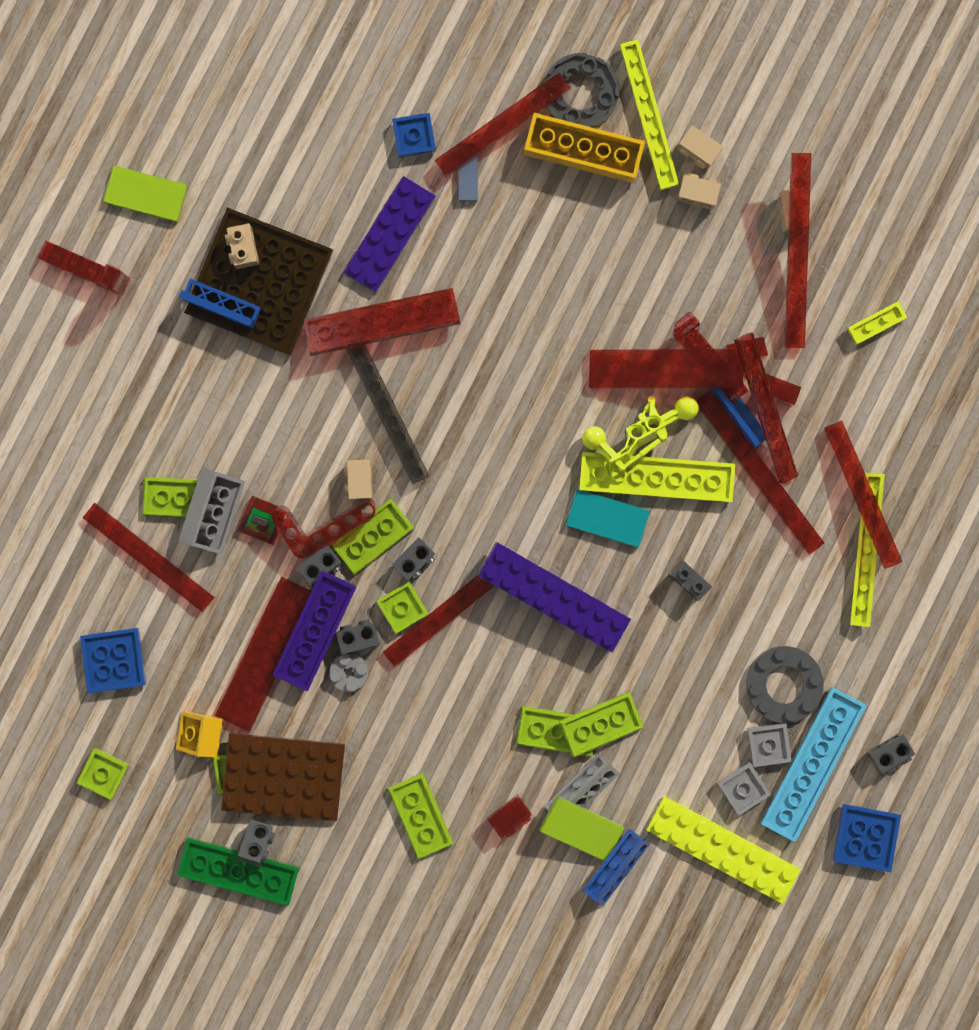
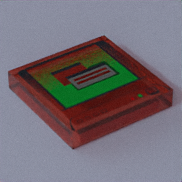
(258, 520)

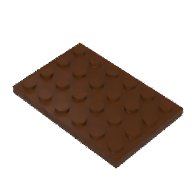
(283, 777)

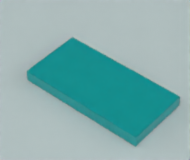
(607, 518)

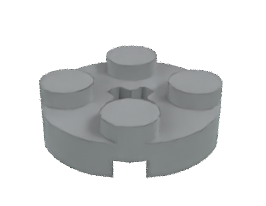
(346, 661)

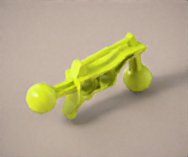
(595, 438)

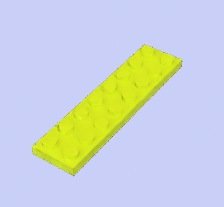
(659, 478)
(723, 849)

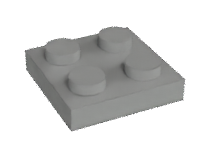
(769, 745)
(743, 788)

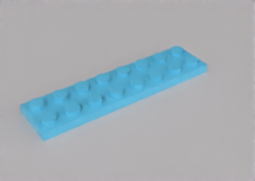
(813, 764)

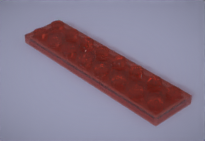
(381, 322)
(665, 369)
(255, 672)

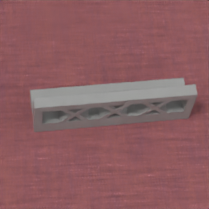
(581, 783)

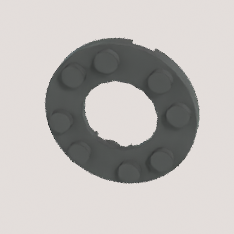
(605, 78)
(757, 680)

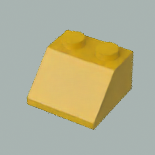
(199, 734)

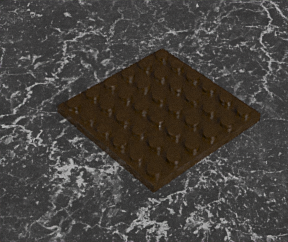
(280, 285)

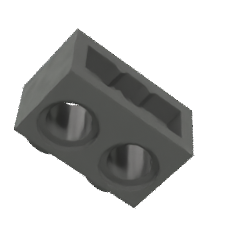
(410, 556)
(317, 561)
(690, 580)
(359, 641)
(889, 749)
(252, 842)

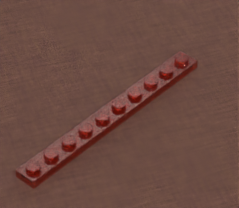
(797, 250)
(759, 472)

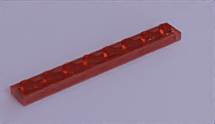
(502, 124)
(766, 407)
(863, 495)
(148, 557)
(437, 620)

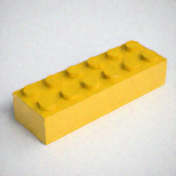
(584, 148)

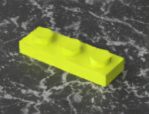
(876, 323)

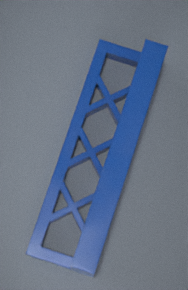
(220, 310)
(742, 417)
(616, 867)

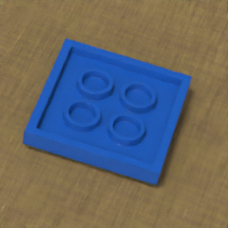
(113, 660)
(866, 837)

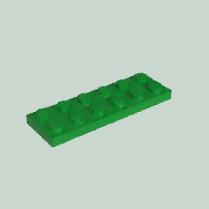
(221, 868)

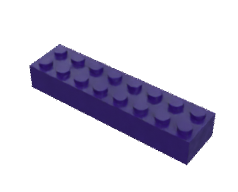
(554, 597)

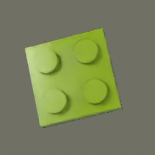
(402, 607)
(103, 773)

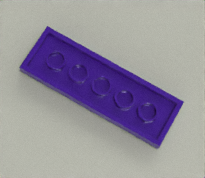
(389, 234)
(314, 630)

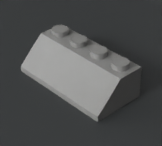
(211, 511)

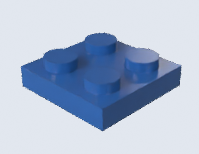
(414, 135)

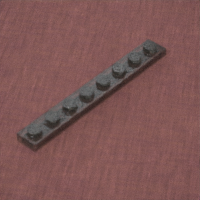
(388, 413)

